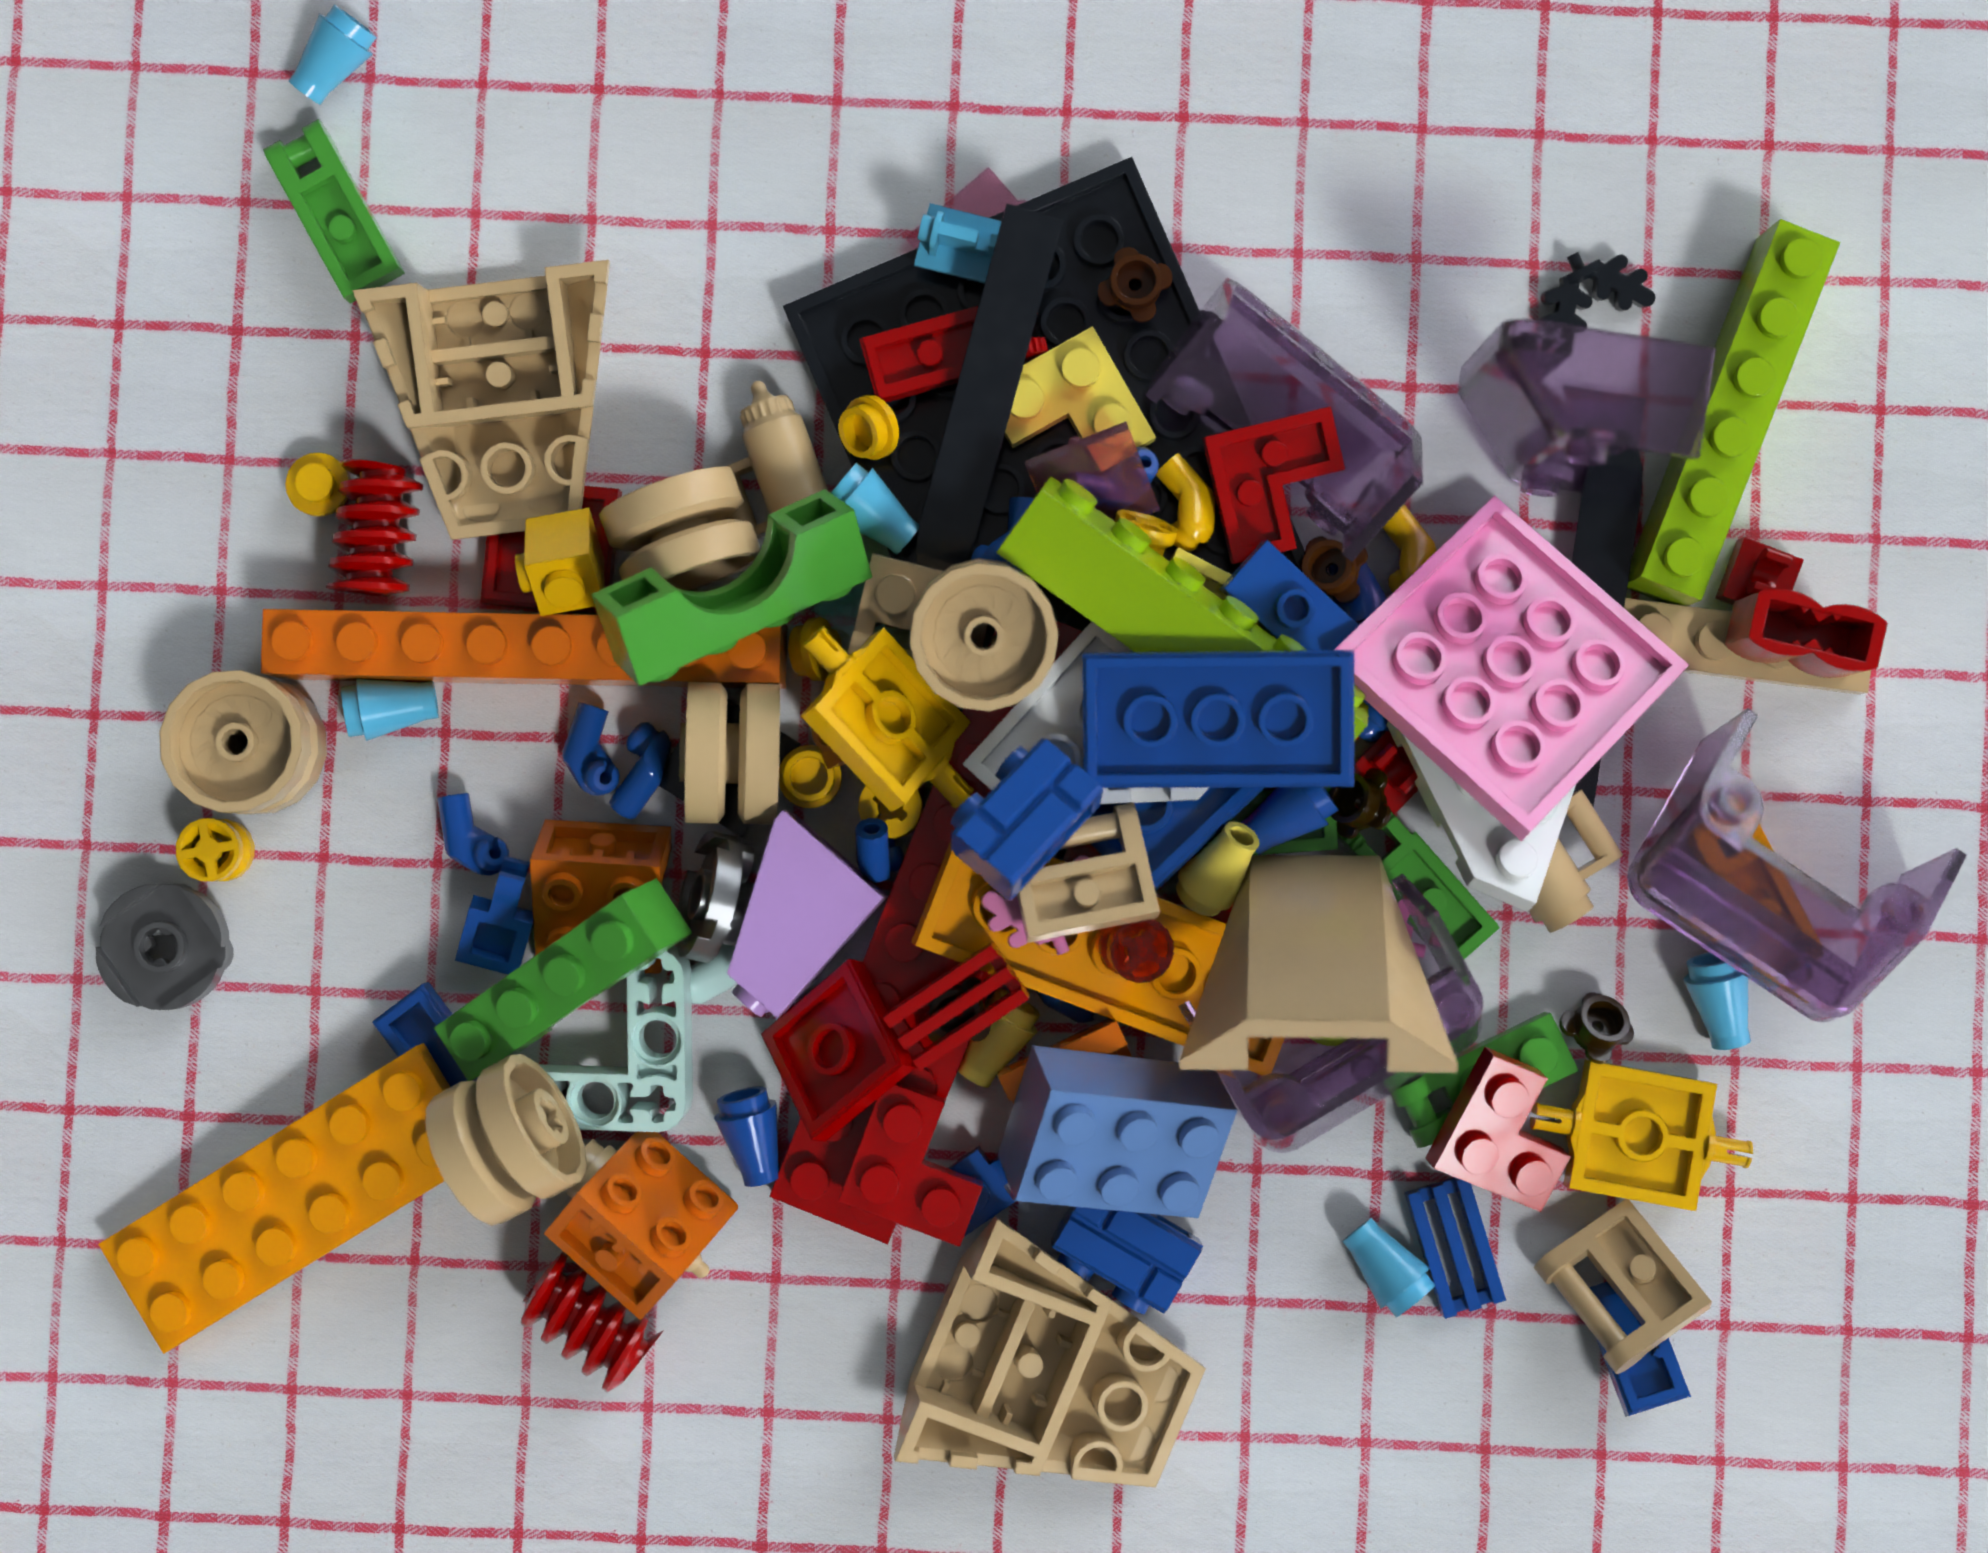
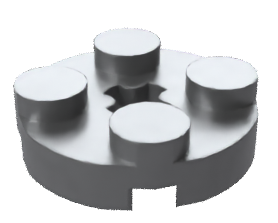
(711, 896)
(127, 938)

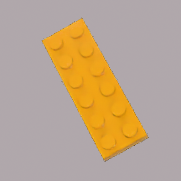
(957, 928)
(282, 1202)

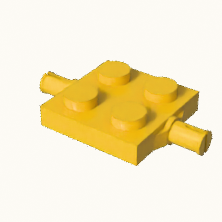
(886, 720)
(1640, 1135)

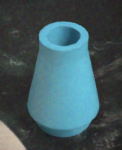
(331, 54)
(876, 508)
(386, 706)
(1720, 999)
(1389, 1268)

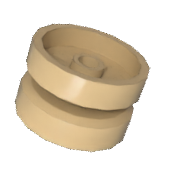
(683, 528)
(1018, 654)
(205, 738)
(730, 753)
(505, 1140)

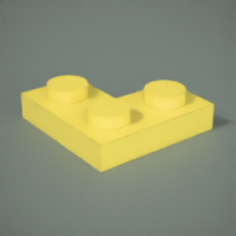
(1076, 384)

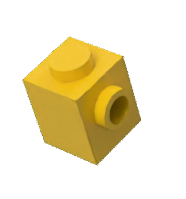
(561, 561)

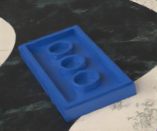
(1219, 718)

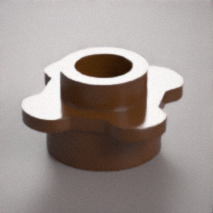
(1131, 266)
(1327, 552)

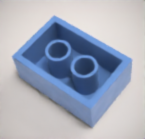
(1115, 1133)

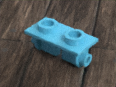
(956, 243)

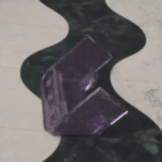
(1259, 369)
(1573, 394)
(1760, 910)
(1352, 1076)

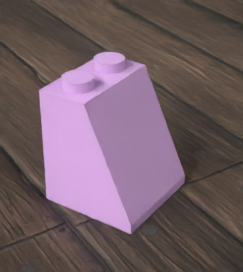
(797, 917)

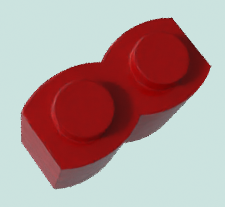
(1813, 638)

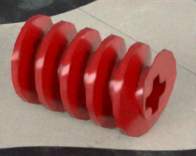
(374, 528)
(586, 1323)

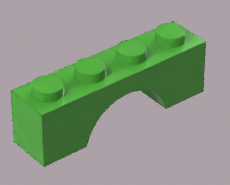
(806, 558)
(563, 978)

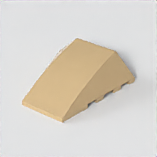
(496, 389)
(1317, 956)
(1042, 1374)

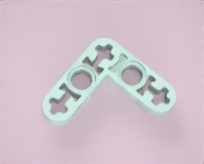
(645, 1067)

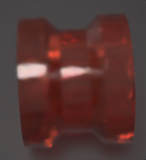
(1148, 953)

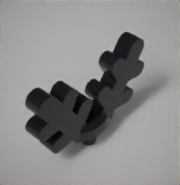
(1605, 278)

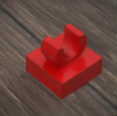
(1755, 569)
(1397, 766)

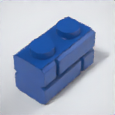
(1024, 817)
(1132, 1250)

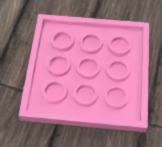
(1508, 666)

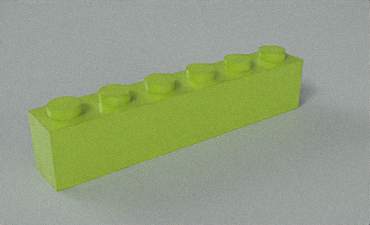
(1746, 384)
(1130, 588)

